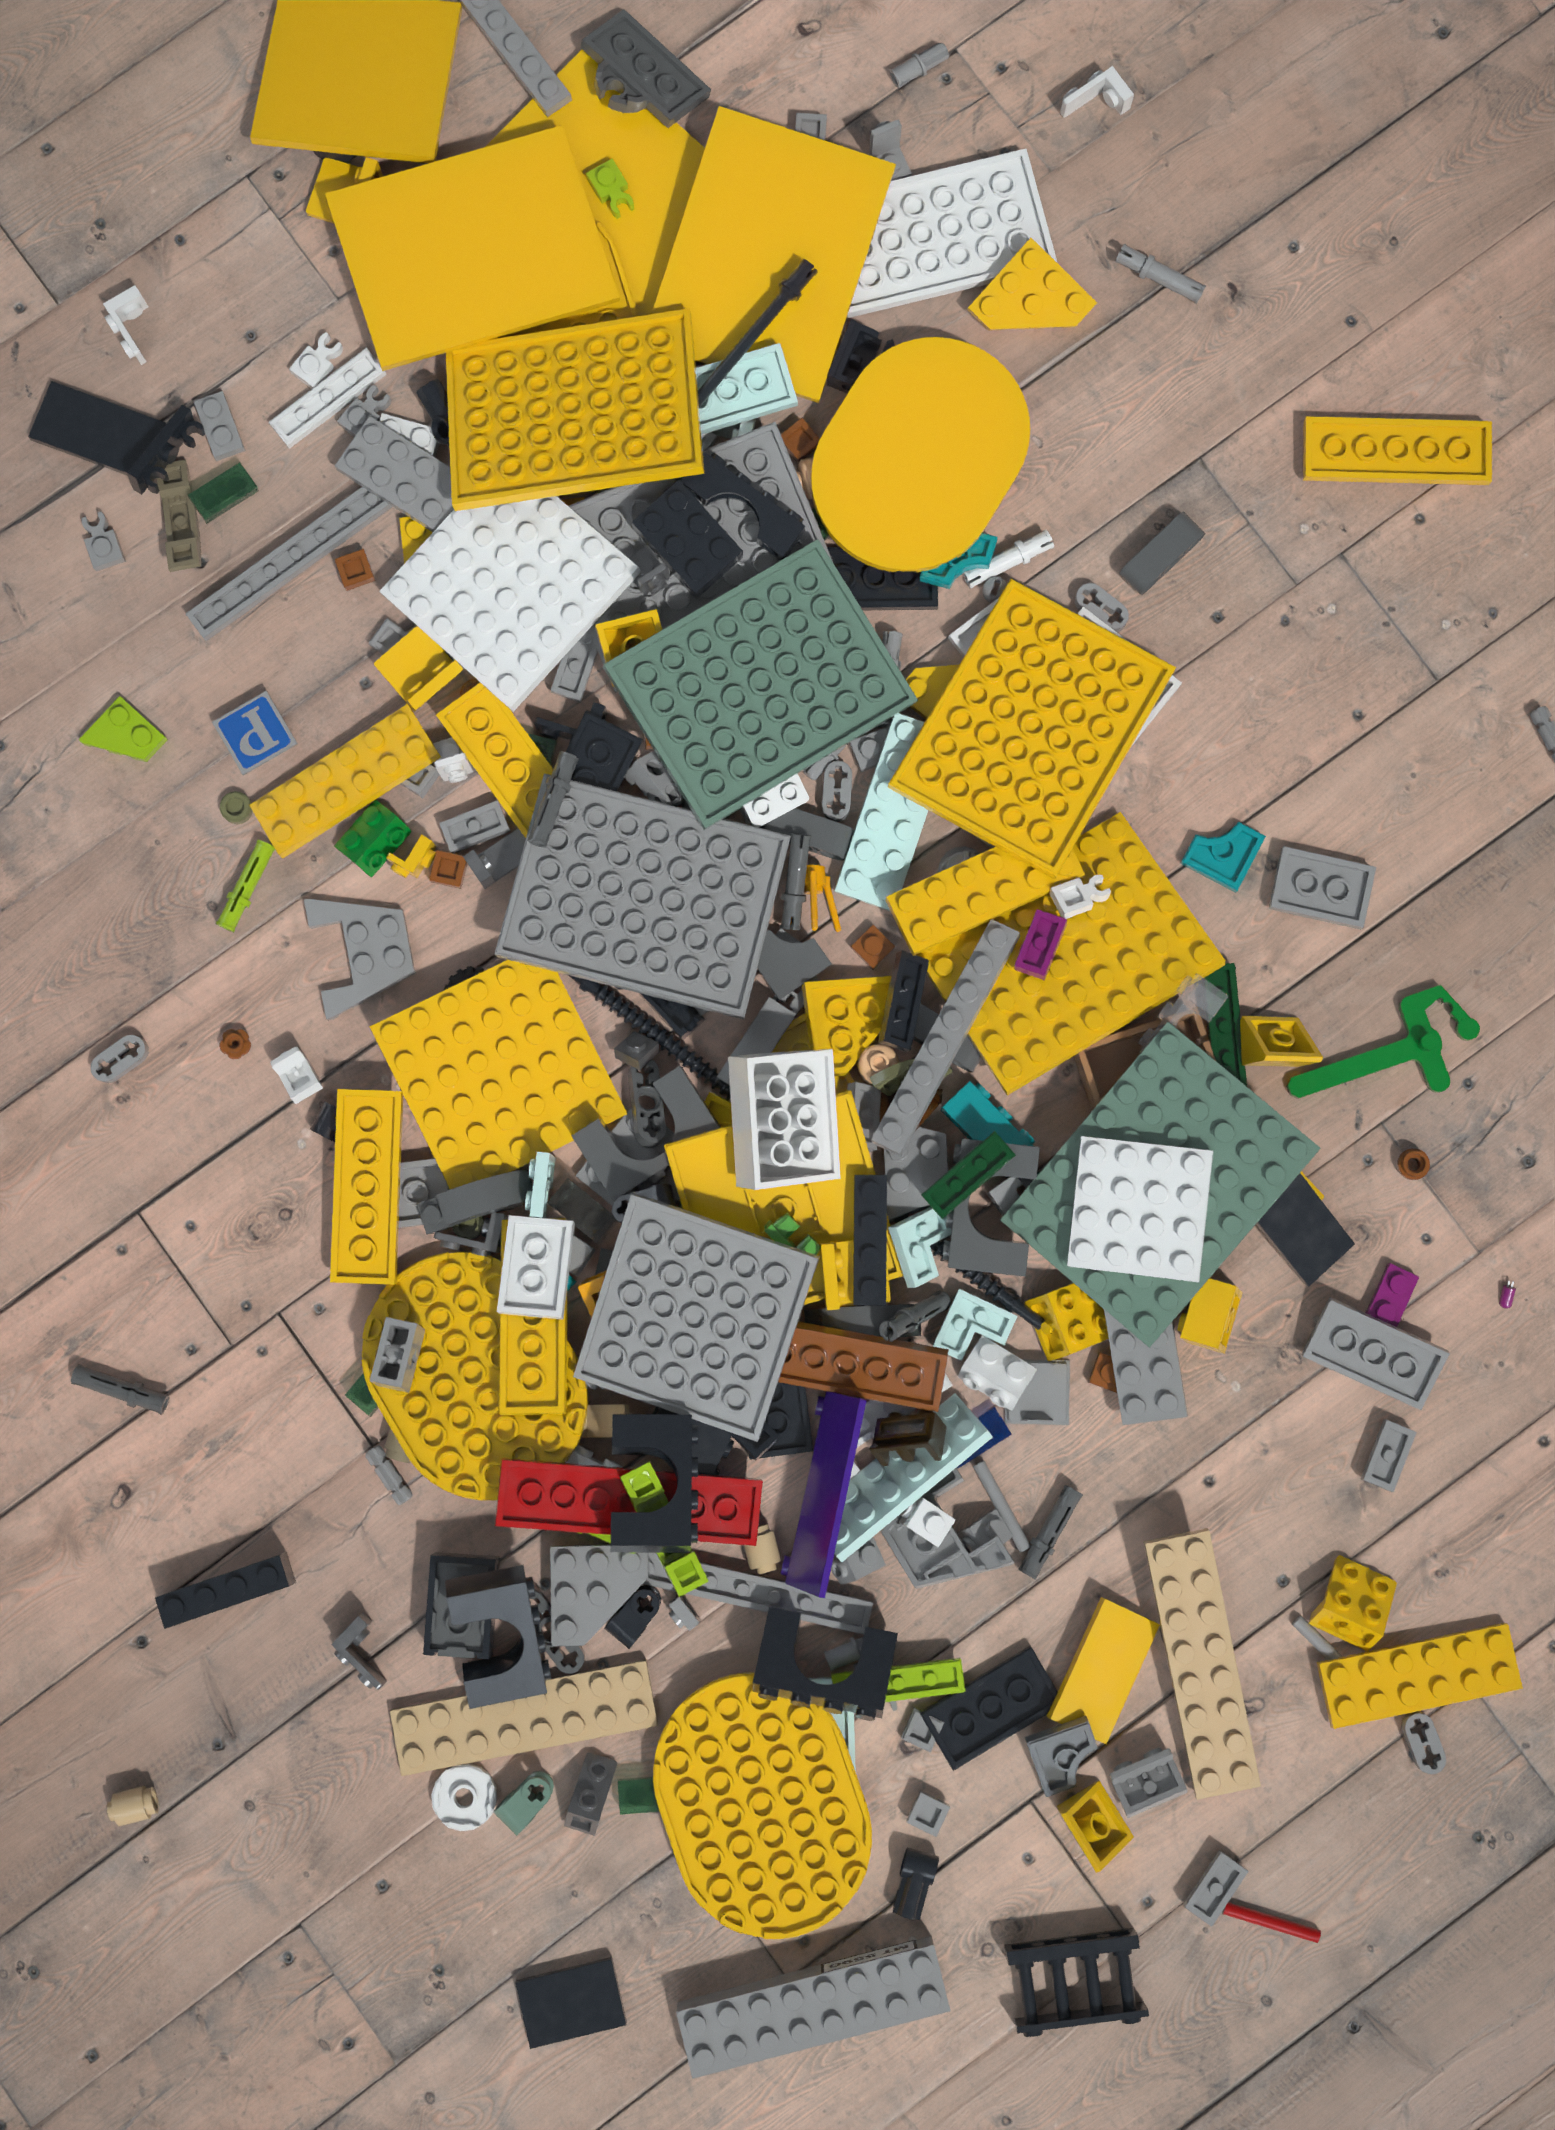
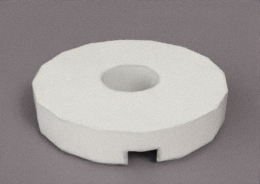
(459, 1816)

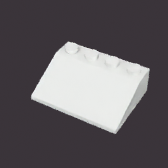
(784, 1118)

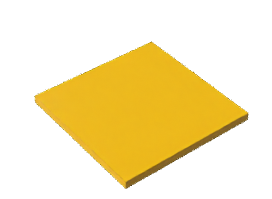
(358, 77)
(824, 1209)

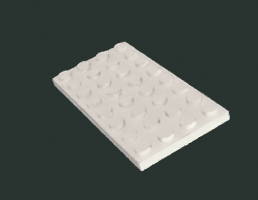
(950, 231)

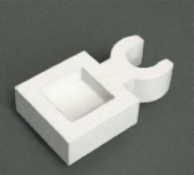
(314, 365)
(1075, 898)

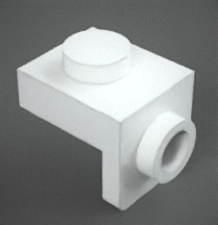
(296, 1074)
(927, 1521)

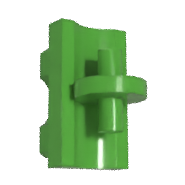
(784, 1228)

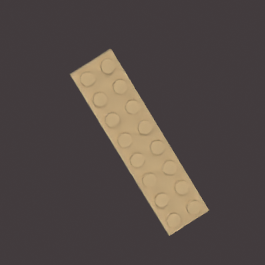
(1202, 1663)
(572, 1711)

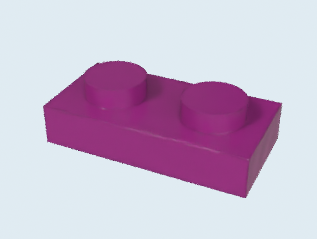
(1040, 944)
(1392, 1294)

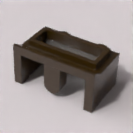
(907, 1433)

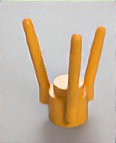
(814, 884)

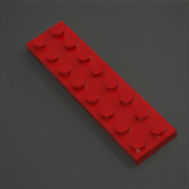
(584, 1496)

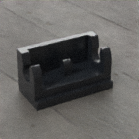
(853, 356)
(679, 1017)

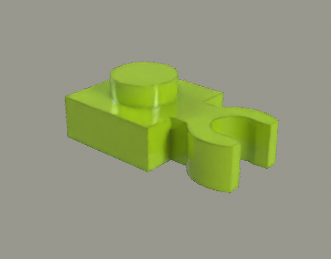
(610, 185)

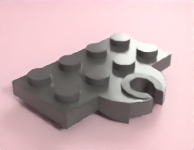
(641, 71)

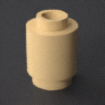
(765, 1553)
(133, 1805)

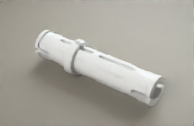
(1019, 553)

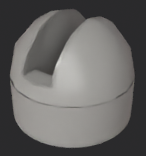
(988, 586)

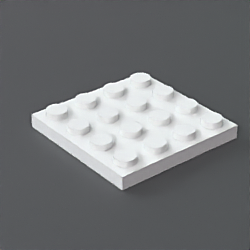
(1140, 1208)

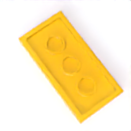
(1104, 1668)

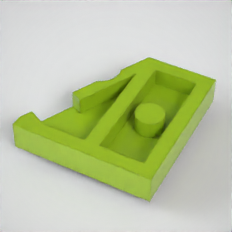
(124, 732)

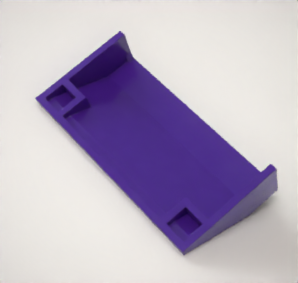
(825, 1493)

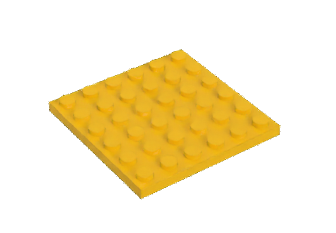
(497, 1070)

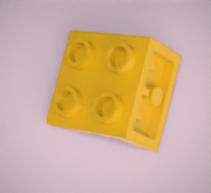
(335, 176)
(417, 668)
(838, 1274)
(1070, 1322)
(1355, 1604)

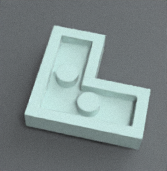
(542, 1172)
(912, 1244)
(972, 1315)

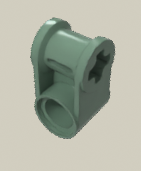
(522, 1804)

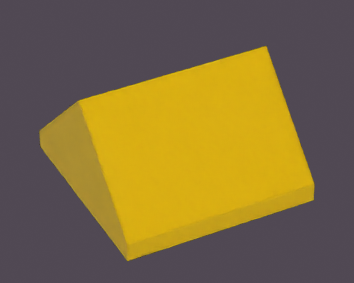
(626, 632)
(1276, 1042)
(1096, 1824)

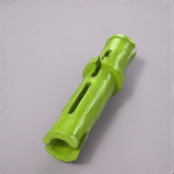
(240, 896)

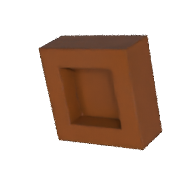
(800, 440)
(354, 569)
(448, 869)
(873, 947)
(1103, 1373)

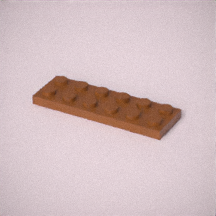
(865, 1366)

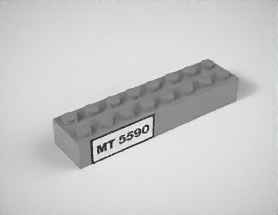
(812, 2007)

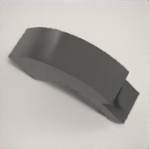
(475, 1200)
(857, 1319)

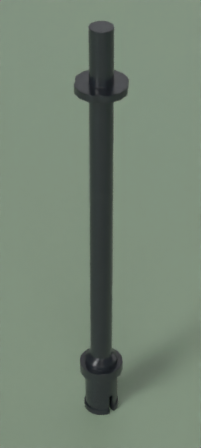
(789, 290)

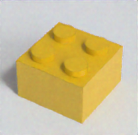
(1211, 1316)

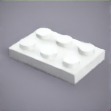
(535, 1267)

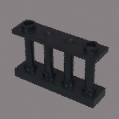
(1088, 1948)

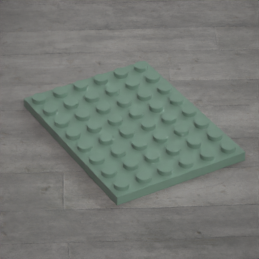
(760, 684)
(1178, 1100)

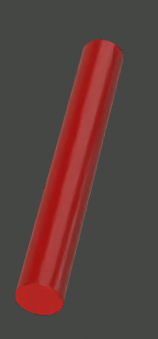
(1272, 1922)

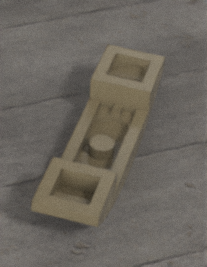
(180, 518)

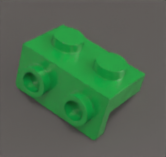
(373, 838)

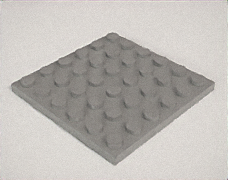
(695, 1316)

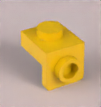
(420, 857)

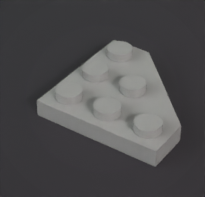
(590, 1588)

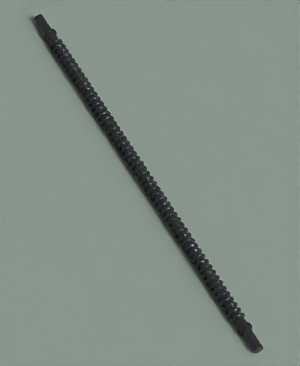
(1009, 1300)

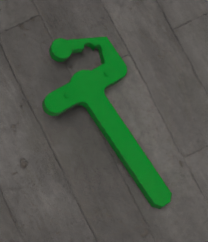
(1420, 1045)

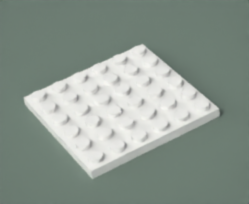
(510, 589)

